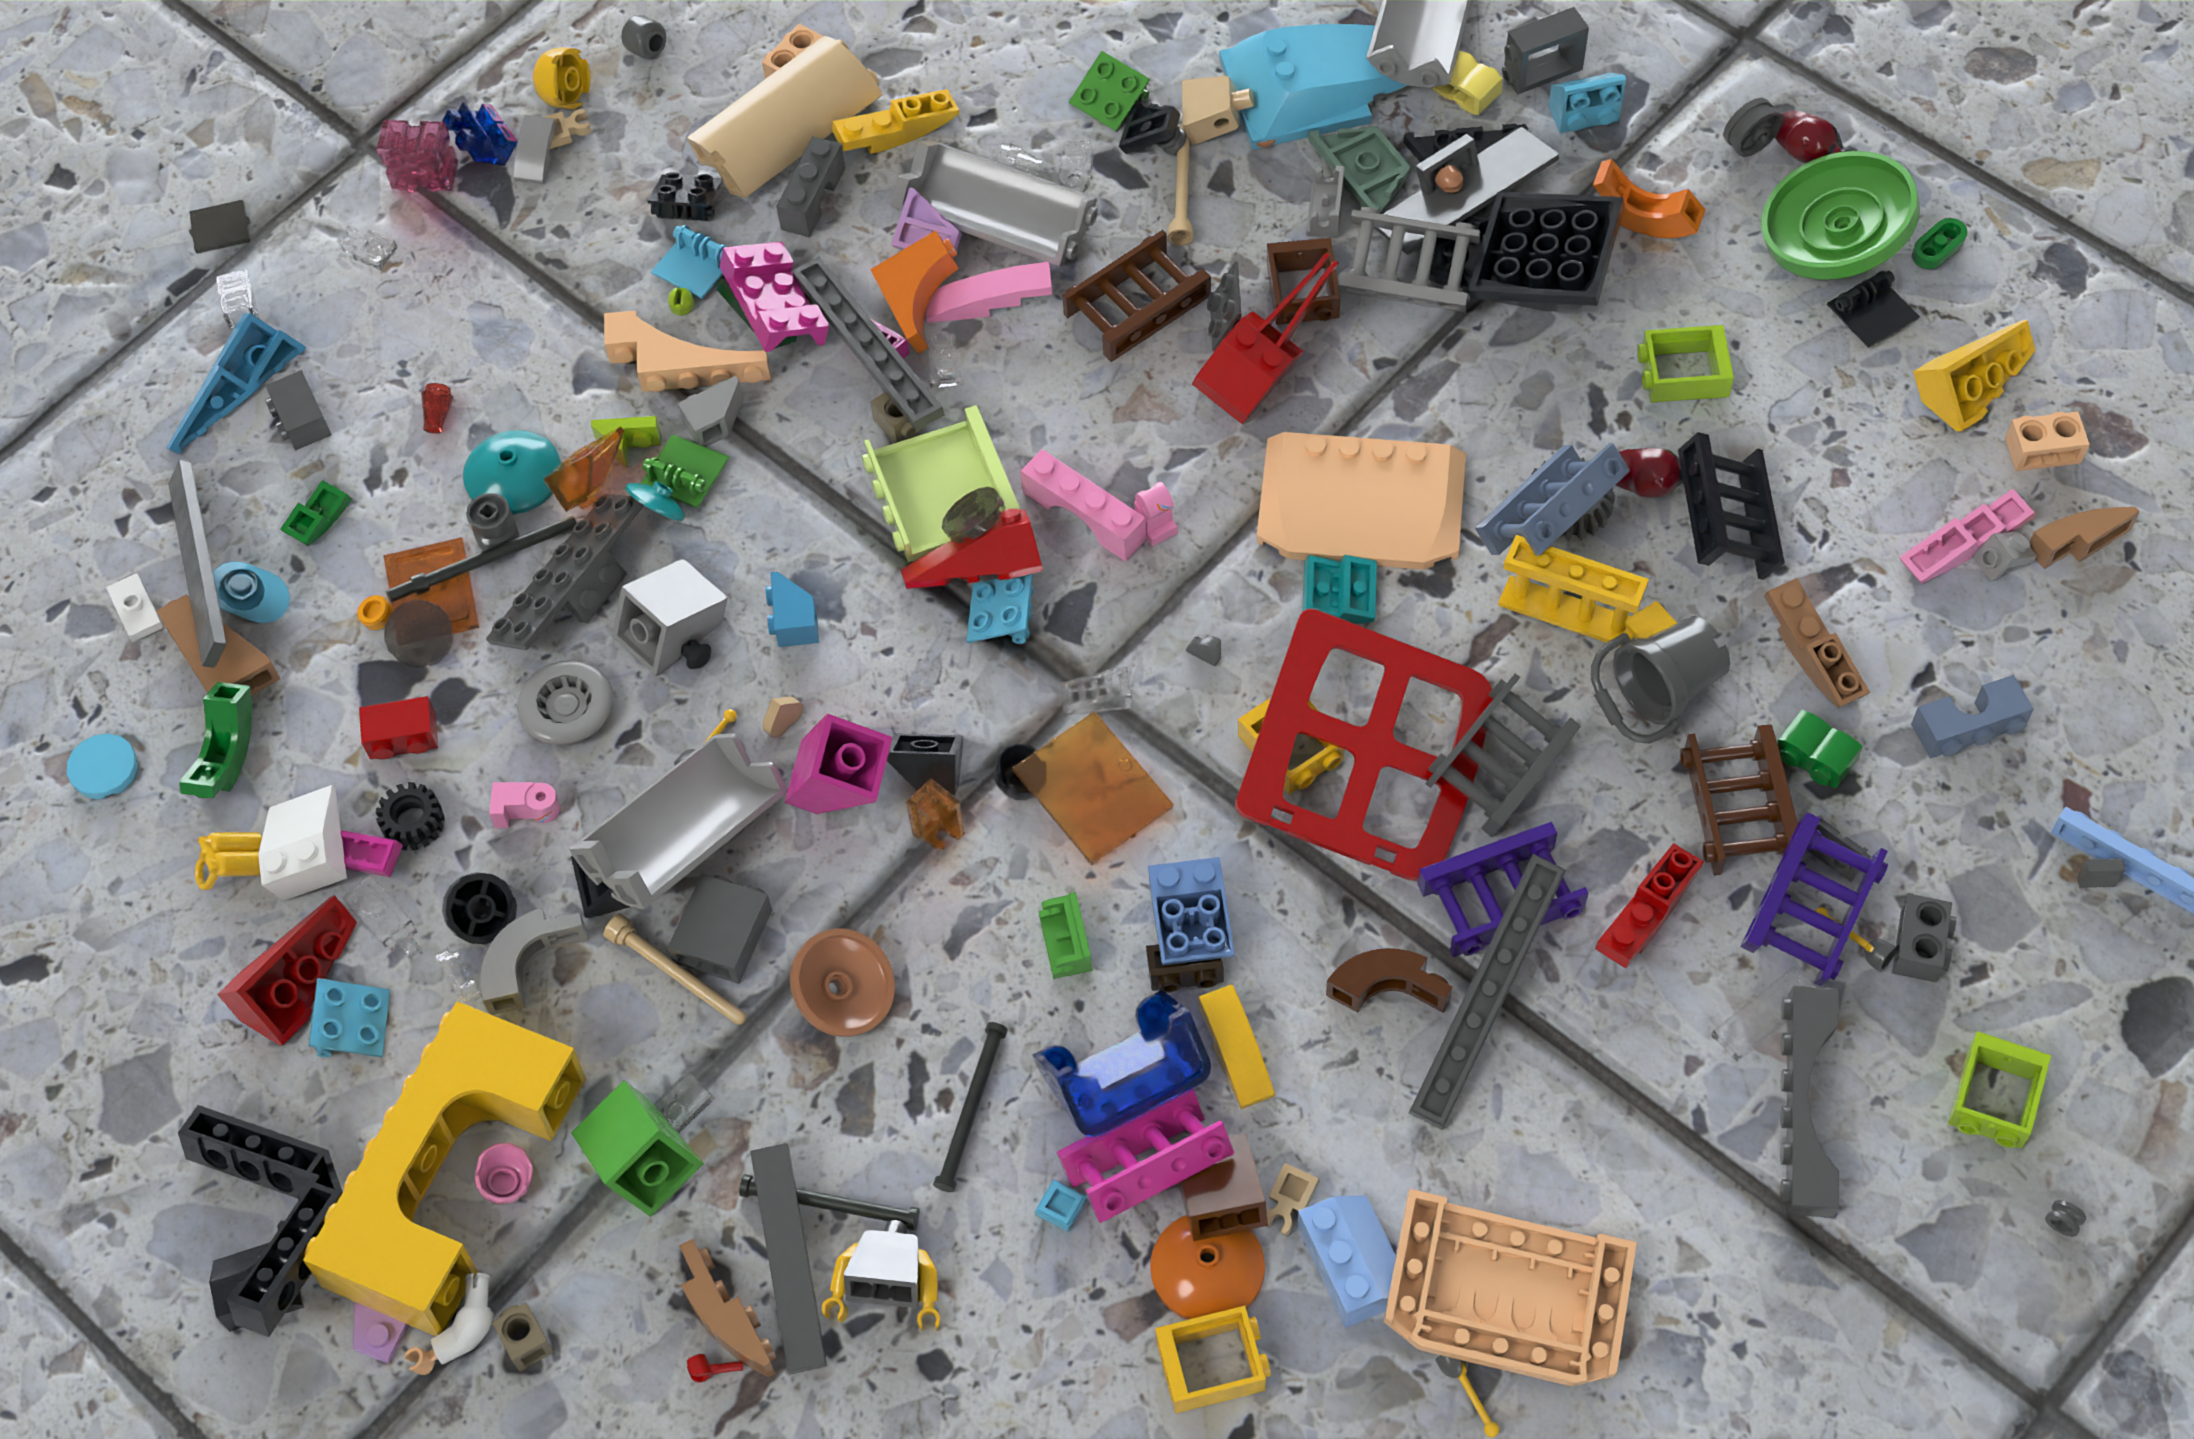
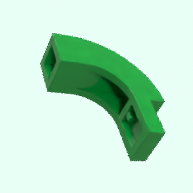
(225, 741)

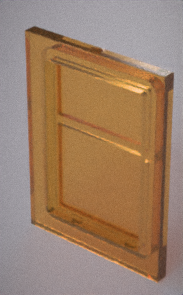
(452, 596)

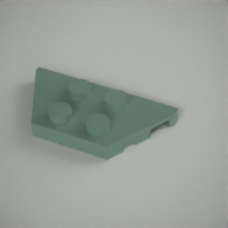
(1372, 164)

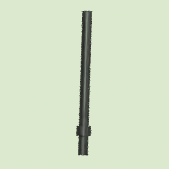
(421, 583)

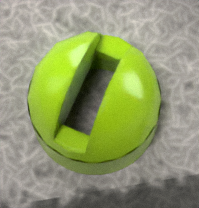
(686, 303)

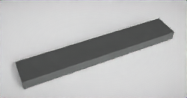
(788, 1259)

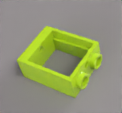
(1686, 340)
(2010, 1059)

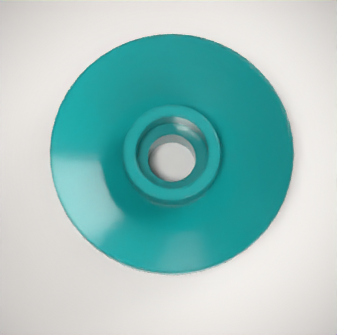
(657, 499)

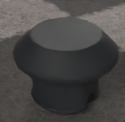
(696, 654)

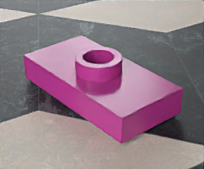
(370, 853)

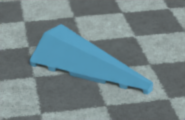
(244, 364)

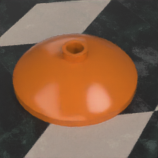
(1203, 1288)

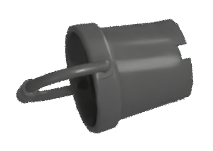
(1661, 674)

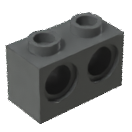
(1917, 936)

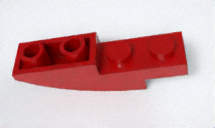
(1650, 906)

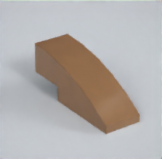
(2081, 534)

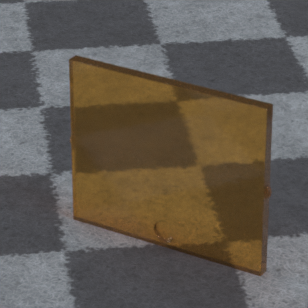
(1093, 787)

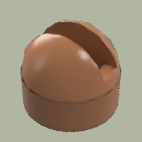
(1449, 179)

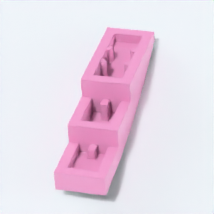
(990, 290)
(1961, 539)

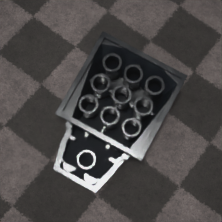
(1537, 251)

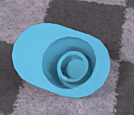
(250, 592)

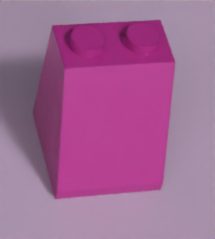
(838, 766)

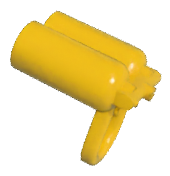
(227, 856)

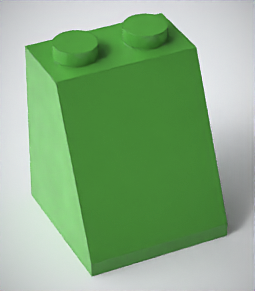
(636, 1149)

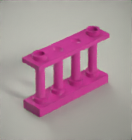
(1141, 1180)

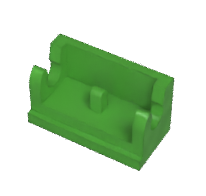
(1065, 936)

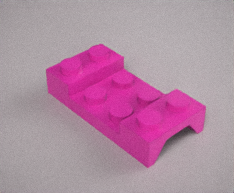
(770, 294)

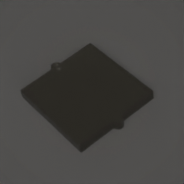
(219, 226)

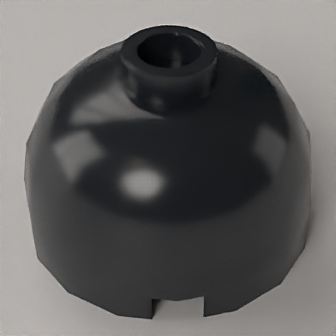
(478, 907)

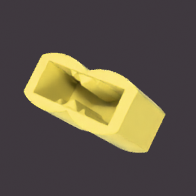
(1472, 84)

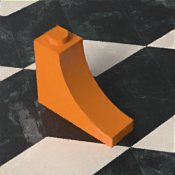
(911, 280)

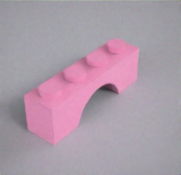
(1111, 521)

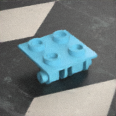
(691, 262)
(1001, 609)
(348, 1018)

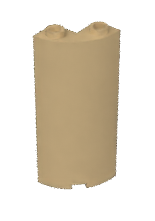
(783, 113)

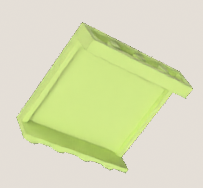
(931, 473)

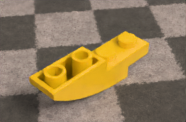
(902, 123)

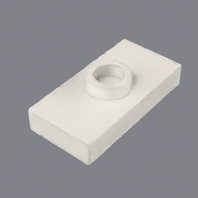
(134, 607)

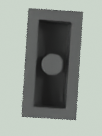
(297, 409)

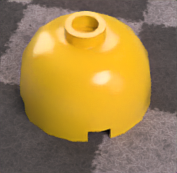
(561, 77)

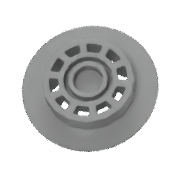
(568, 712)

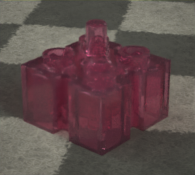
(417, 155)

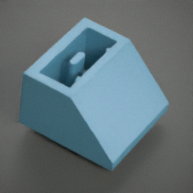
(1587, 102)

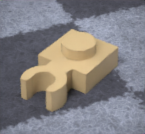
(569, 126)
(1291, 1193)

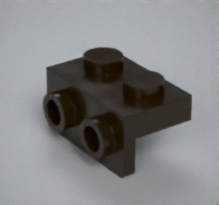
(1175, 976)

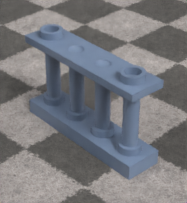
(1552, 499)

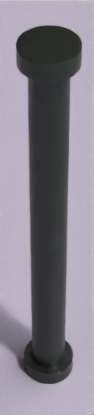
(995, 1033)
(843, 1204)

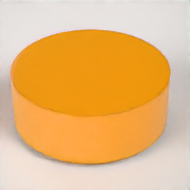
(374, 612)

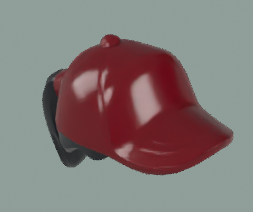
(1809, 137)
(1651, 473)

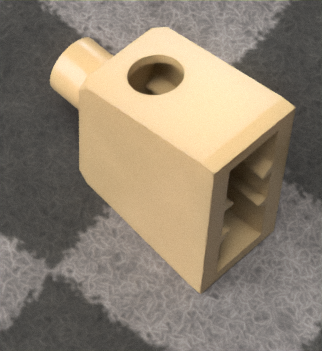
(1212, 107)

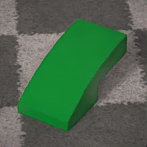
(318, 514)

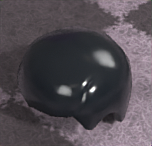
(1005, 777)

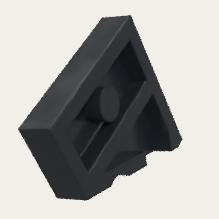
(1148, 126)

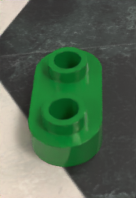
(1934, 248)

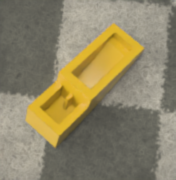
(1236, 1046)

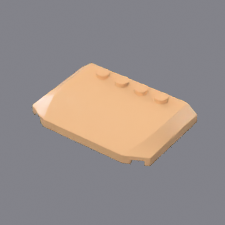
(1362, 499)
(1509, 1292)

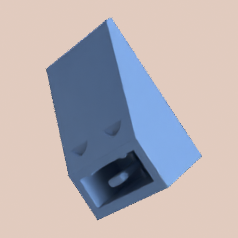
(1190, 911)

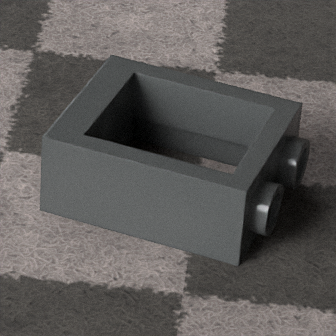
(1562, 29)

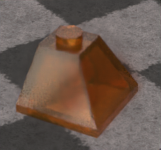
(584, 471)

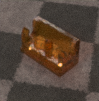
(933, 811)

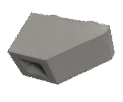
(712, 412)

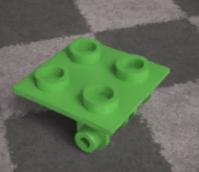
(1110, 91)
(685, 469)

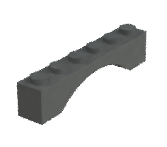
(1811, 1176)

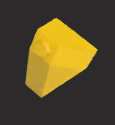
(1969, 377)

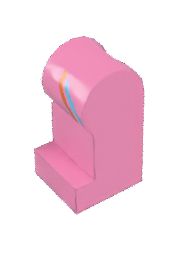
(1157, 507)
(522, 801)

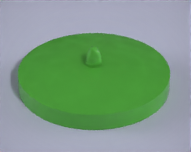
(1840, 215)

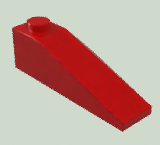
(1002, 550)
(280, 984)

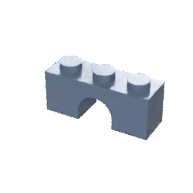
(1947, 729)

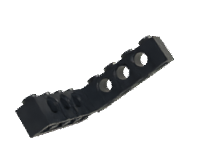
(285, 1167)

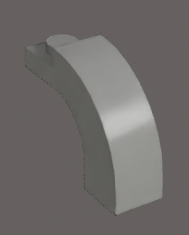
(515, 949)

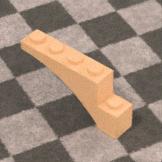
(674, 363)

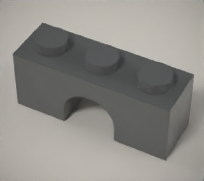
(817, 170)

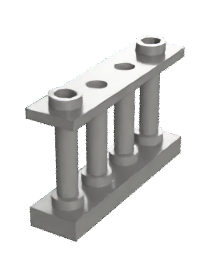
(1419, 290)

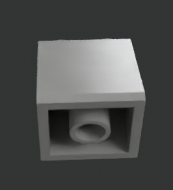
(666, 612)

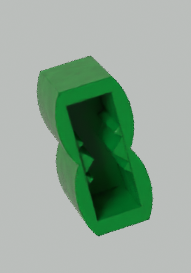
(1818, 749)

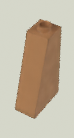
(239, 662)

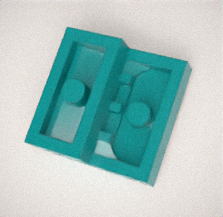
(1341, 587)

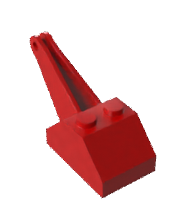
(1256, 354)

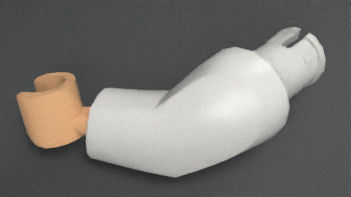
(466, 1331)

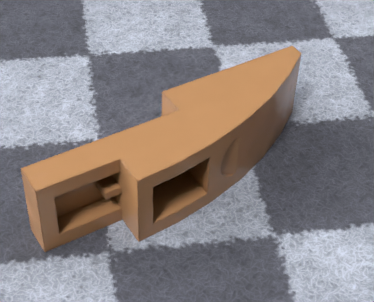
(1813, 647)
(722, 1317)

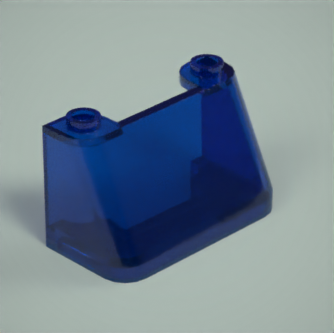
(1131, 1074)

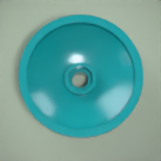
(517, 479)

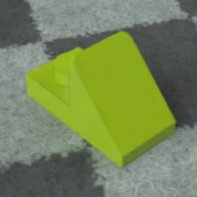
(638, 432)

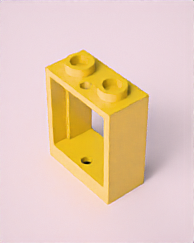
(1305, 773)
(1202, 1327)

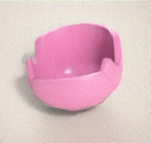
(503, 1173)

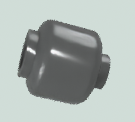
(643, 36)

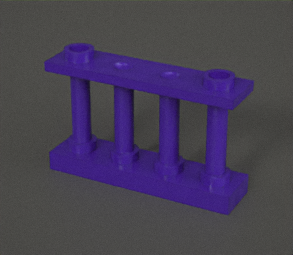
(1474, 866)
(1778, 901)

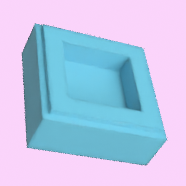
(1061, 1205)

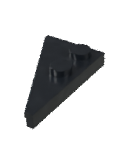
(1429, 145)

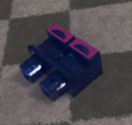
(481, 133)

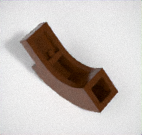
(1387, 971)

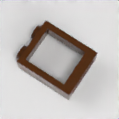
(1285, 258)

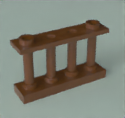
(1142, 321)
(1770, 779)

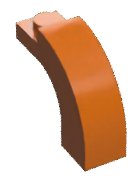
(1650, 213)

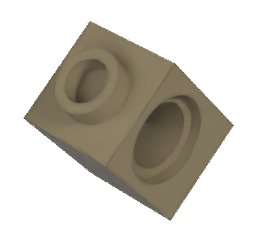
(887, 418)
(531, 1348)

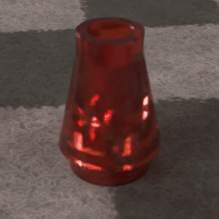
(435, 406)

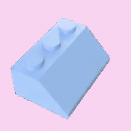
(1349, 1255)

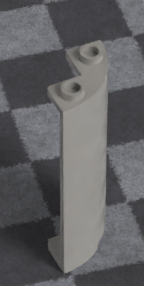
(1418, 40)
(999, 202)
(678, 821)

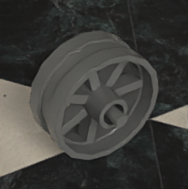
(1753, 127)

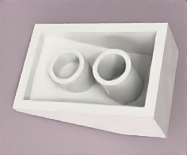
(302, 845)

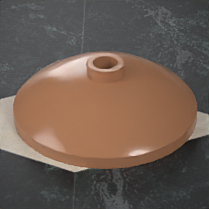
(857, 970)

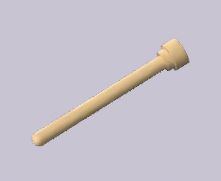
(1180, 229)
(621, 931)

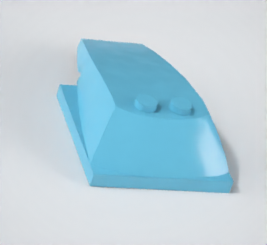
(1305, 80)

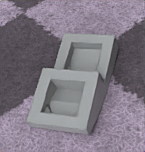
(533, 148)

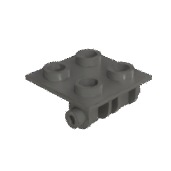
(1224, 306)

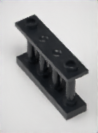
(1709, 518)

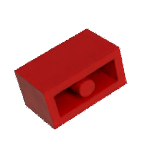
(398, 728)

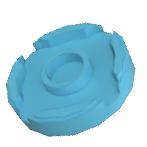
(102, 766)

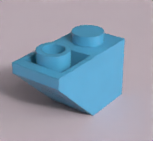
(794, 613)

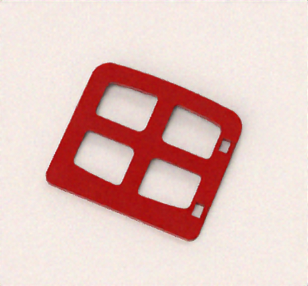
(1370, 744)

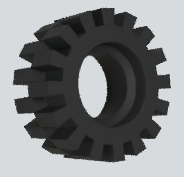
(406, 799)

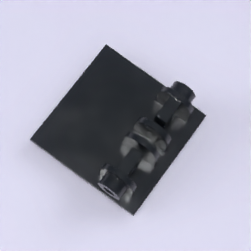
(691, 192)
(1873, 309)

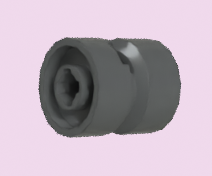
(491, 520)

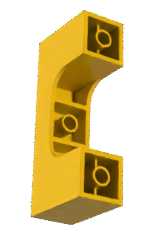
(467, 1075)

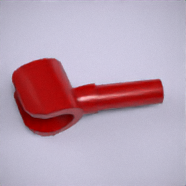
(701, 1370)

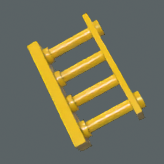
(1576, 575)

